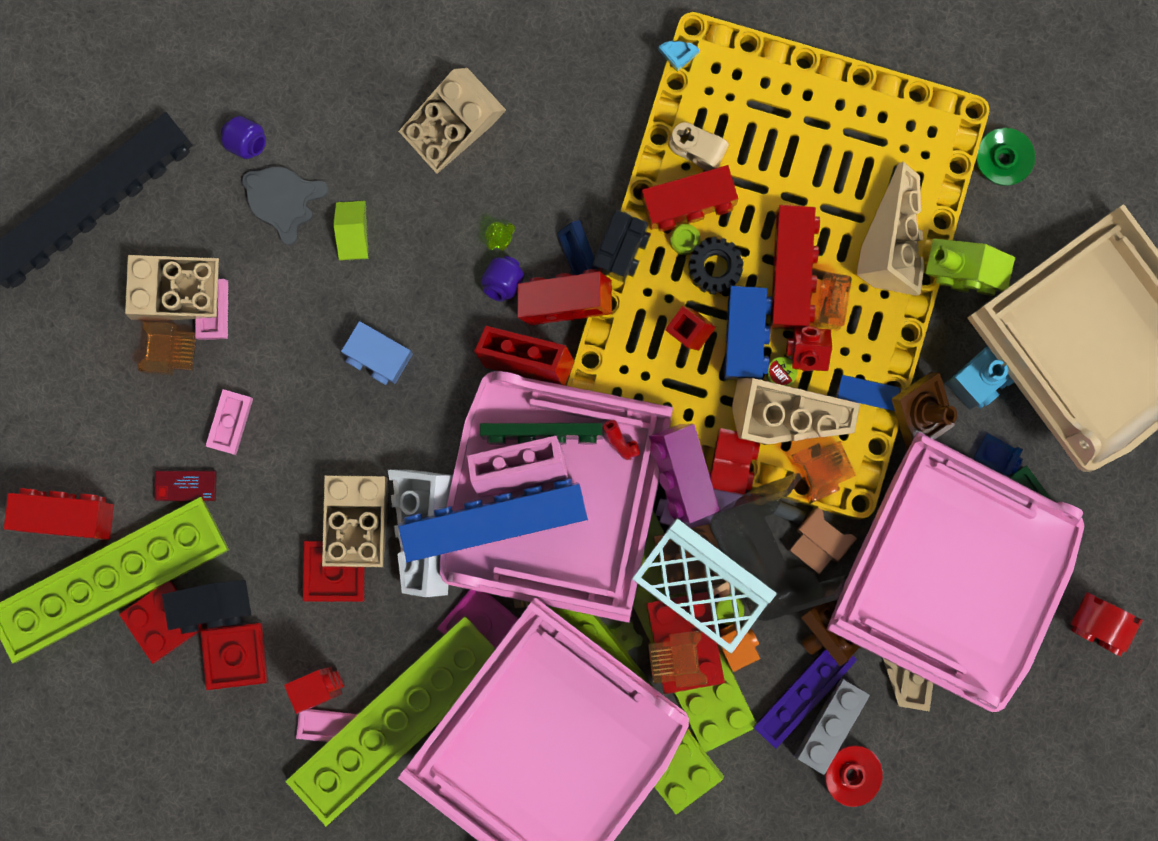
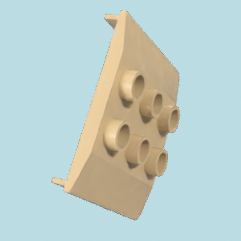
(1085, 340)

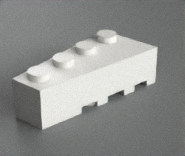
(415, 494)

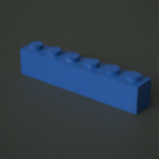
(492, 521)

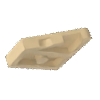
(909, 688)

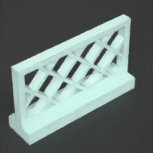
(718, 563)

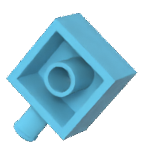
(980, 379)

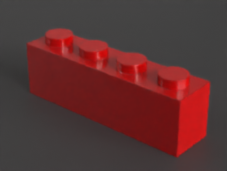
(793, 267)

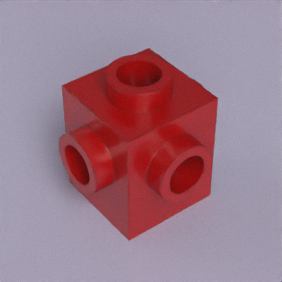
(810, 348)

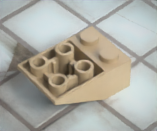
(451, 118)
(171, 287)
(354, 521)

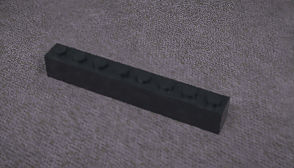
(90, 198)

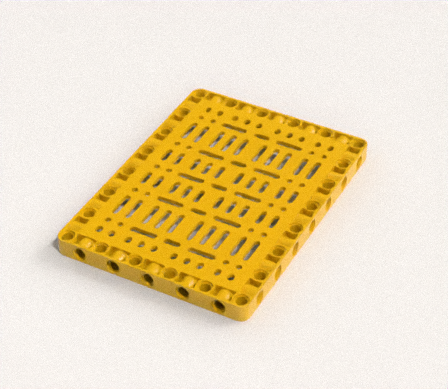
(829, 80)

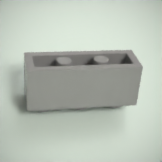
(831, 726)

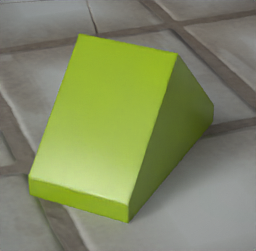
(351, 230)

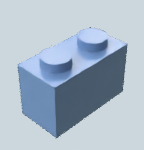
(377, 353)

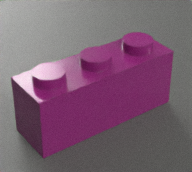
(684, 473)

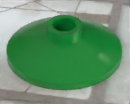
(1013, 145)

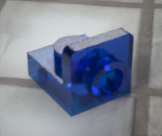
(998, 455)

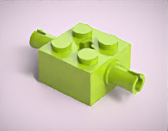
(969, 266)

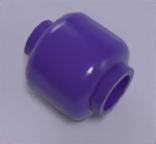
(243, 137)
(502, 278)

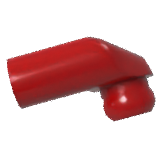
(617, 441)

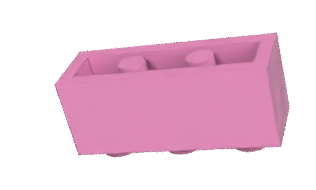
(517, 466)

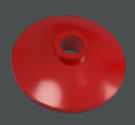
(866, 778)

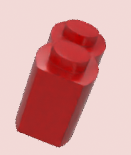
(732, 463)

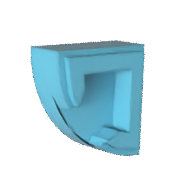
(678, 53)

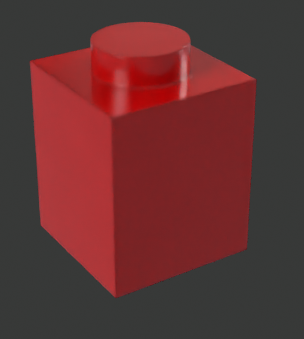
(690, 328)

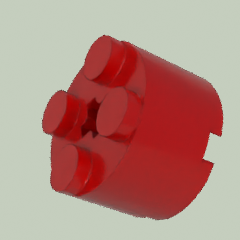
(1106, 622)

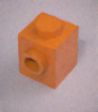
(744, 653)

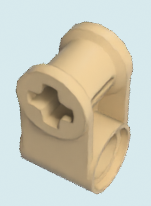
(701, 147)

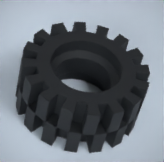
(726, 251)

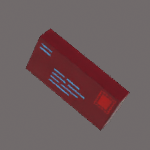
(185, 485)

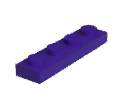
(801, 698)

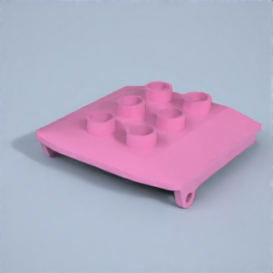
(578, 564)
(959, 574)
(548, 740)

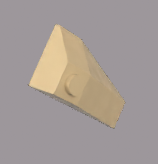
(891, 246)
(781, 413)

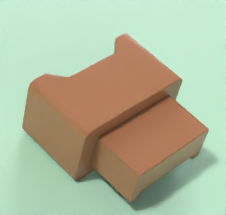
(820, 542)

